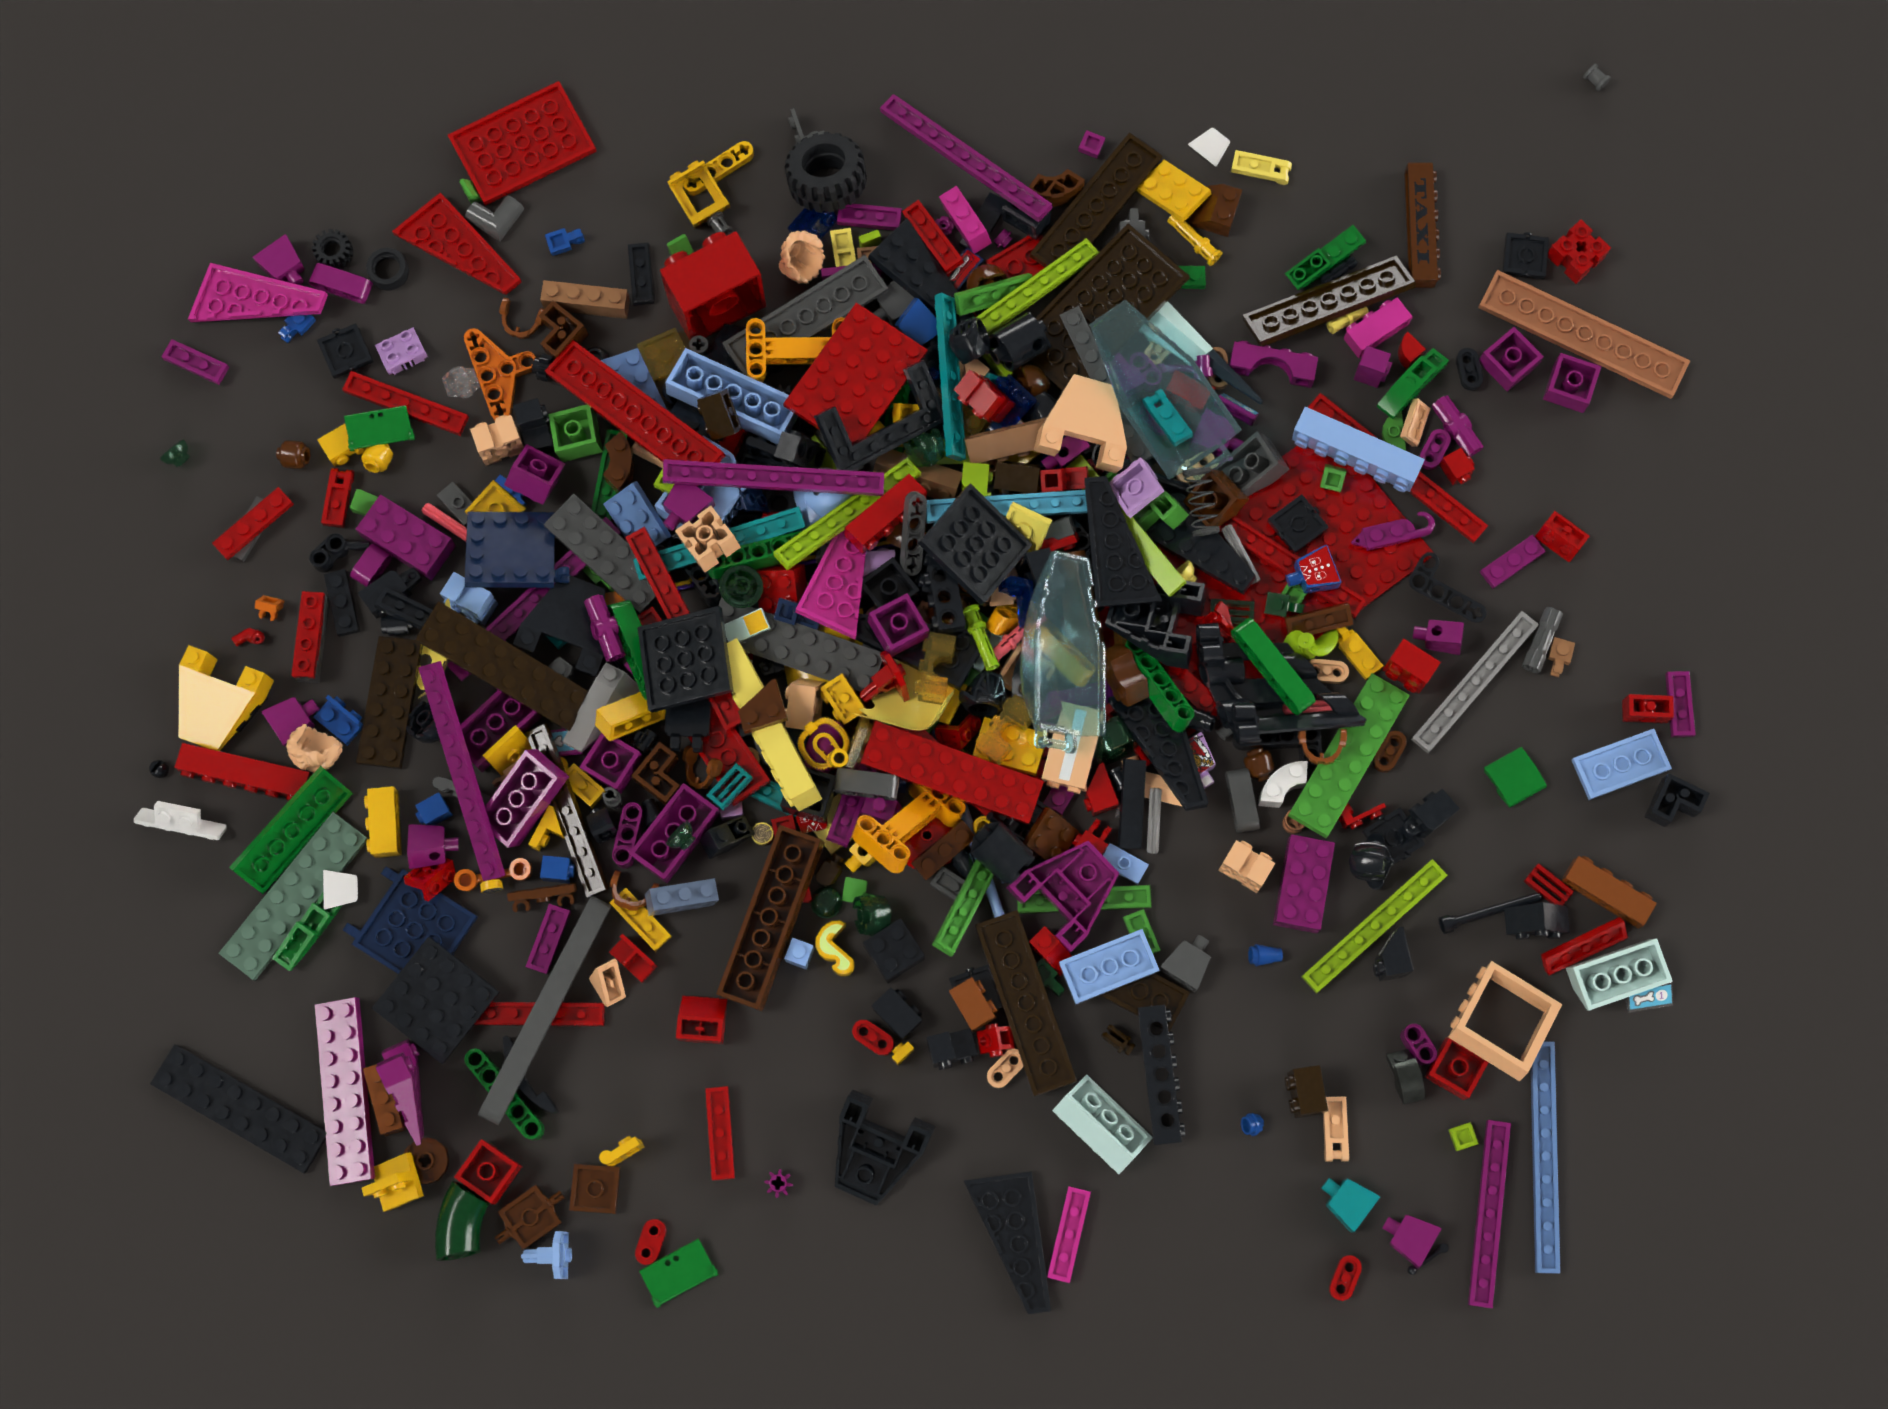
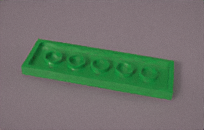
(290, 830)

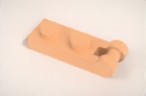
(1336, 1129)

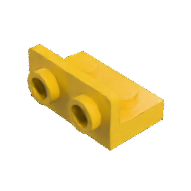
(842, 699)

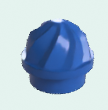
(1252, 1124)

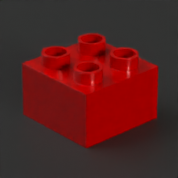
(713, 285)

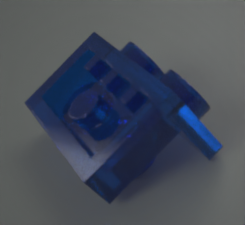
(813, 222)

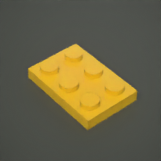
(1173, 190)
(1024, 755)

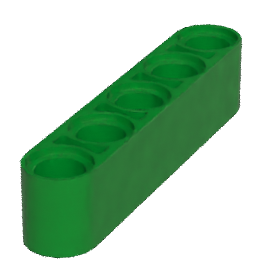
(747, 554)
(628, 634)
(1273, 666)
(1163, 690)
(528, 1117)

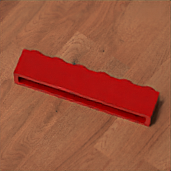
(239, 771)

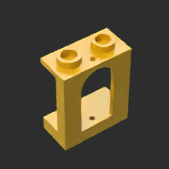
(701, 171)

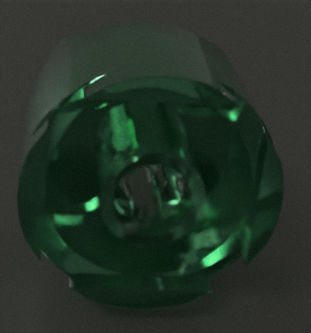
(1114, 743)

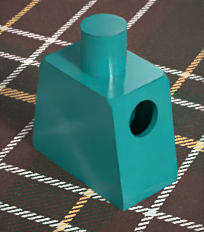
(1349, 1202)

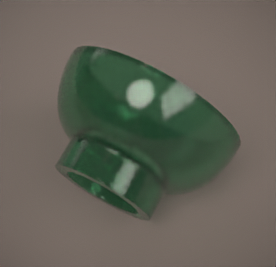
(177, 454)
(681, 837)
(826, 902)

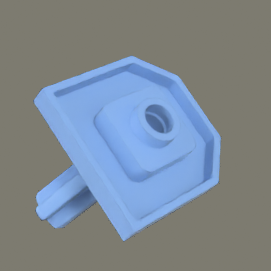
(557, 1255)

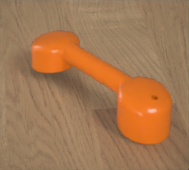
(468, 880)

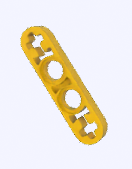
(721, 171)

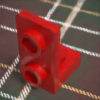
(958, 736)
(1347, 819)

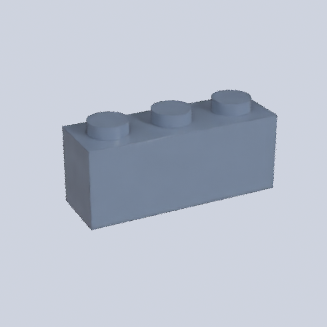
(681, 897)

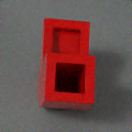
(1063, 478)

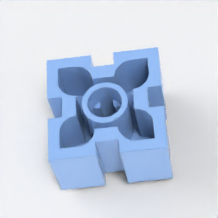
(473, 602)

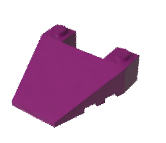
(1074, 884)
(401, 1078)

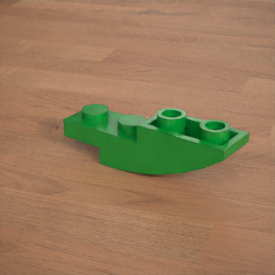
(1325, 258)
(1412, 382)

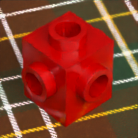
(995, 1040)

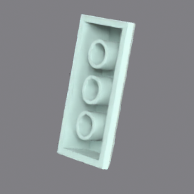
(1619, 974)
(1102, 1124)

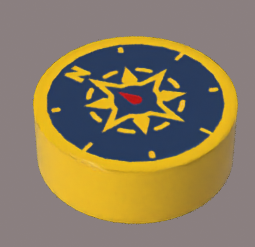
(491, 886)

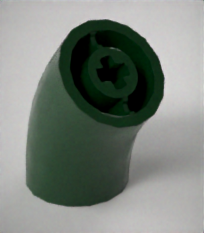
(459, 1223)

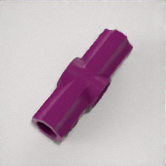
(1457, 426)
(604, 628)

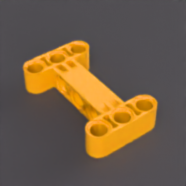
(781, 350)
(887, 840)

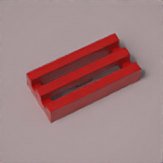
(1554, 880)

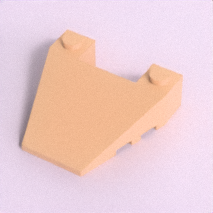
(1089, 413)

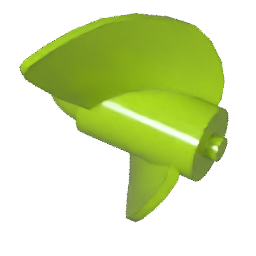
(1309, 647)

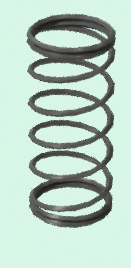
(1208, 529)

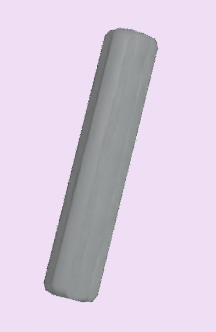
(1235, 543)
(1154, 820)

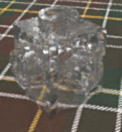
(460, 382)

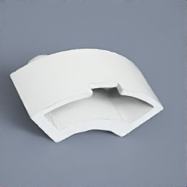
(1281, 782)

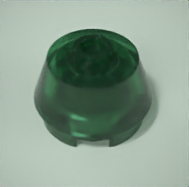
(925, 449)
(741, 586)
(872, 913)

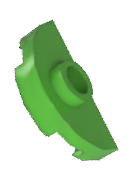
(1392, 430)

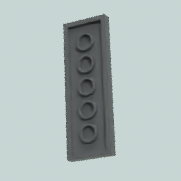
(600, 550)

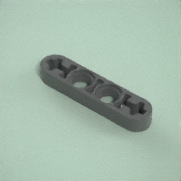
(915, 533)

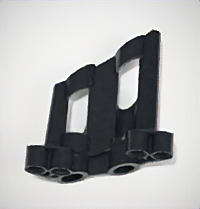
(1252, 705)

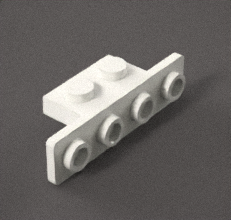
(179, 819)

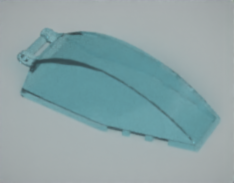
(1146, 360)
(1063, 655)

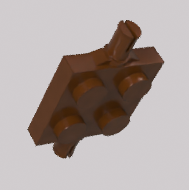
(529, 1217)

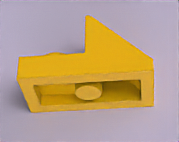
(548, 824)

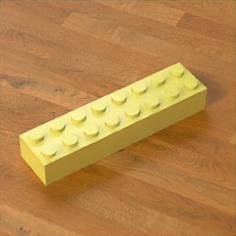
(774, 740)

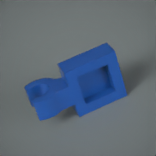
(561, 241)
(296, 324)
(501, 481)

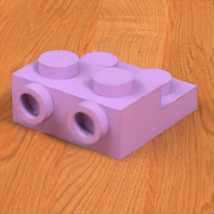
(1136, 487)

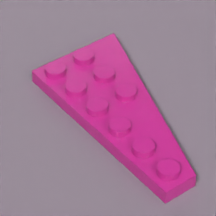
(245, 295)
(836, 588)

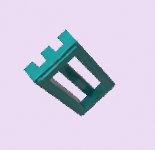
(735, 793)

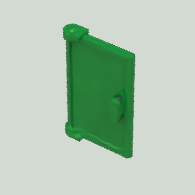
(378, 429)
(682, 1271)

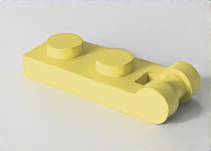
(1261, 167)

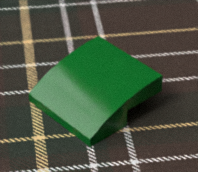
(1515, 777)

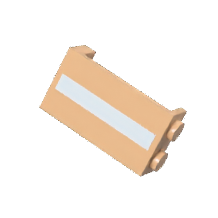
(1067, 768)

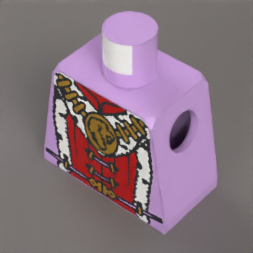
(1203, 758)

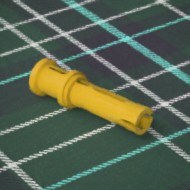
(1200, 244)

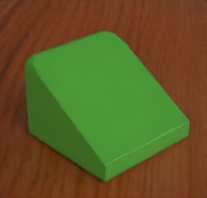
(470, 190)
(680, 244)
(1333, 477)
(362, 502)
(853, 888)

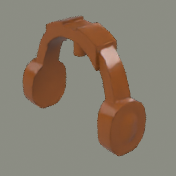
(504, 309)
(1316, 760)
(713, 769)
(622, 903)

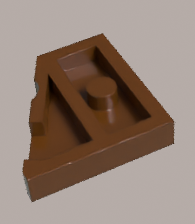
(763, 709)

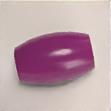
(823, 744)

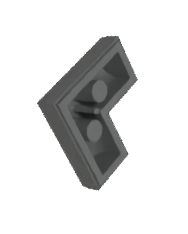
(498, 222)

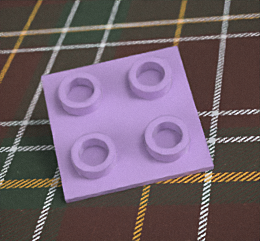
(400, 350)

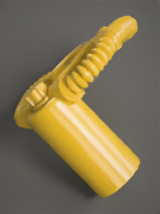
(837, 757)

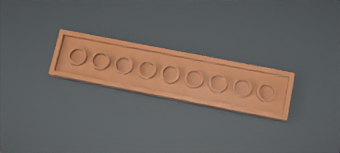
(1584, 334)

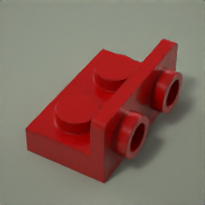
(1562, 536)
(431, 878)

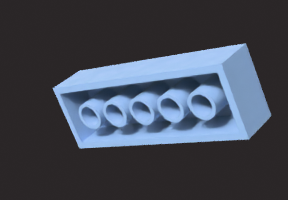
(756, 404)
(1357, 450)

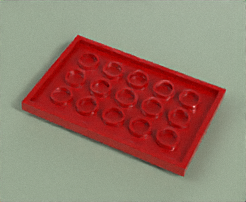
(522, 143)
(856, 373)

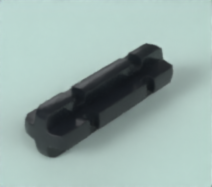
(1338, 270)

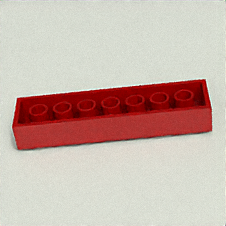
(951, 772)

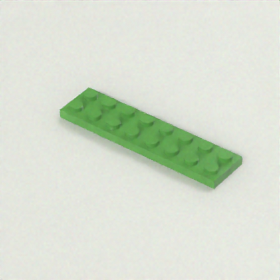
(1334, 783)

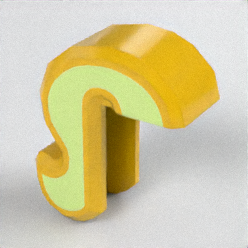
(830, 951)

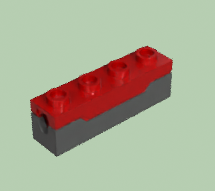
(1061, 534)
(310, 637)

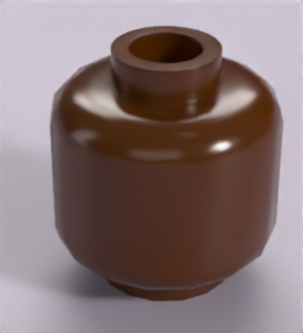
(293, 454)
(1259, 763)

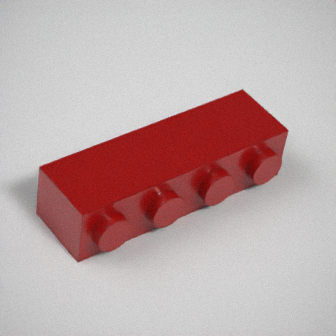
(882, 515)

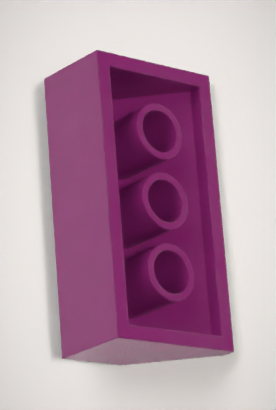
(651, 847)

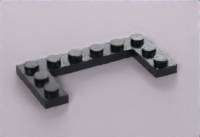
(852, 456)

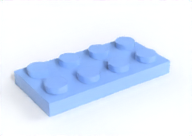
(1621, 764)
(1108, 966)

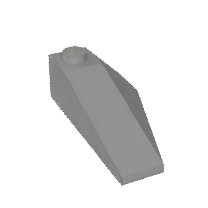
(607, 688)

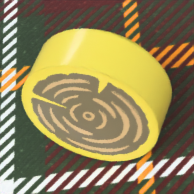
(763, 834)

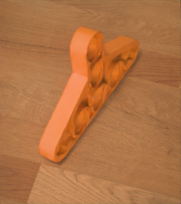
(494, 362)

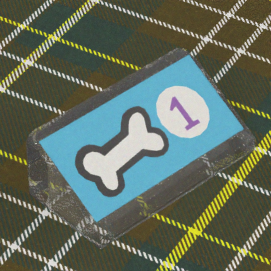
(1651, 999)

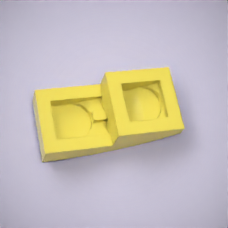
(842, 247)

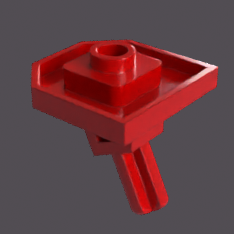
(886, 679)

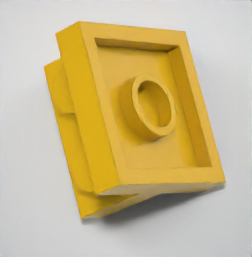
(395, 1182)

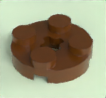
(438, 1155)

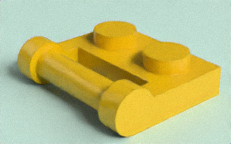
(627, 1147)

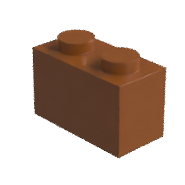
(973, 1004)

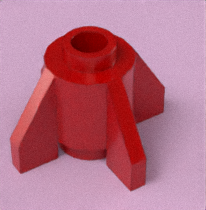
(1220, 616)

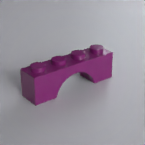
(1298, 367)

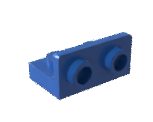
(338, 720)

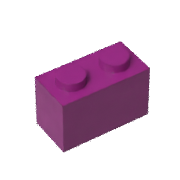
(1373, 367)

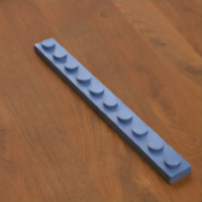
(1545, 1161)

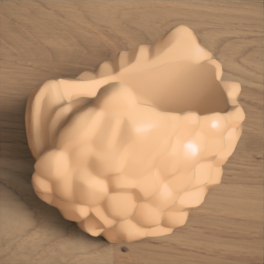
(801, 256)
(312, 749)

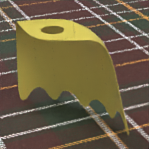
(908, 714)

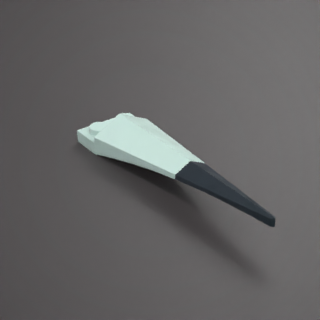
(1192, 343)

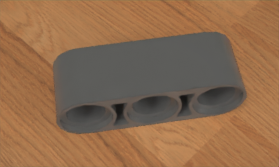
(866, 784)
(1242, 800)

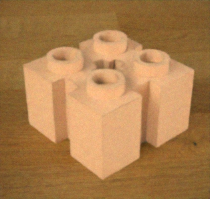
(497, 439)
(707, 539)
(1247, 866)

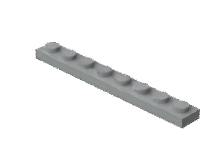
(1474, 682)

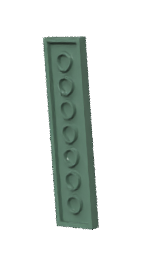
(292, 895)

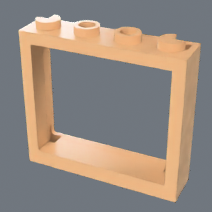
(1484, 1048)

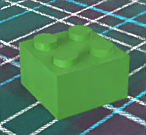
(575, 433)

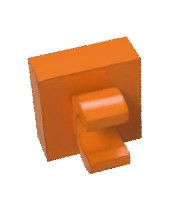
(270, 605)

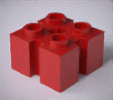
(1578, 251)
(983, 397)

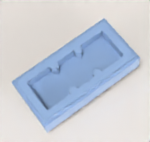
(1125, 863)

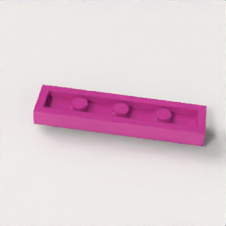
(1068, 1234)

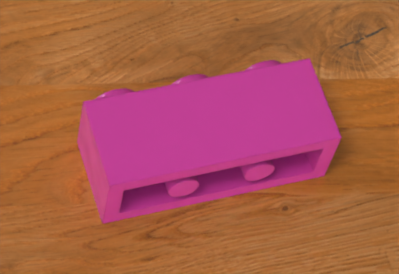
(965, 219)
(1377, 326)

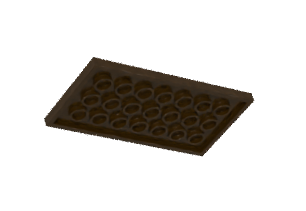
(1123, 270)

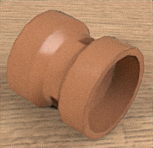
(1288, 823)

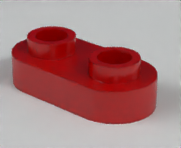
(873, 1037)
(651, 1242)
(1345, 1278)

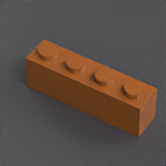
(1608, 891)

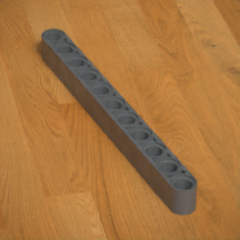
(544, 1010)

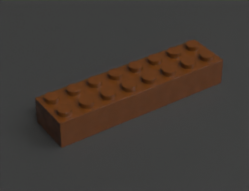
(770, 918)

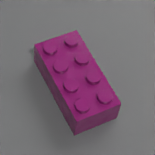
(406, 537)
(492, 722)
(523, 797)
(1304, 884)

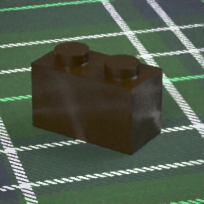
(719, 414)

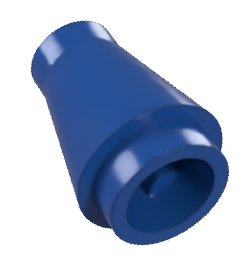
(1264, 955)

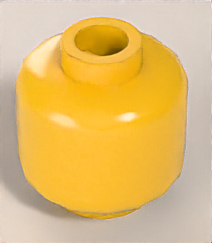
(377, 458)

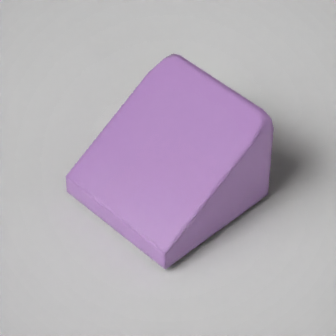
(731, 811)

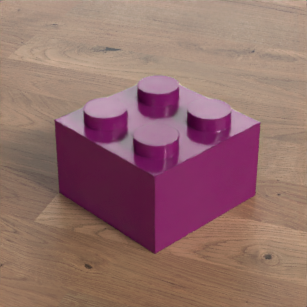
(1510, 359)
(1571, 382)
(534, 474)
(898, 625)
(612, 762)

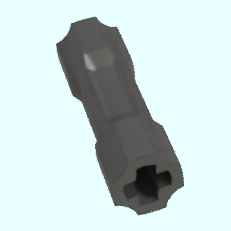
(1537, 653)

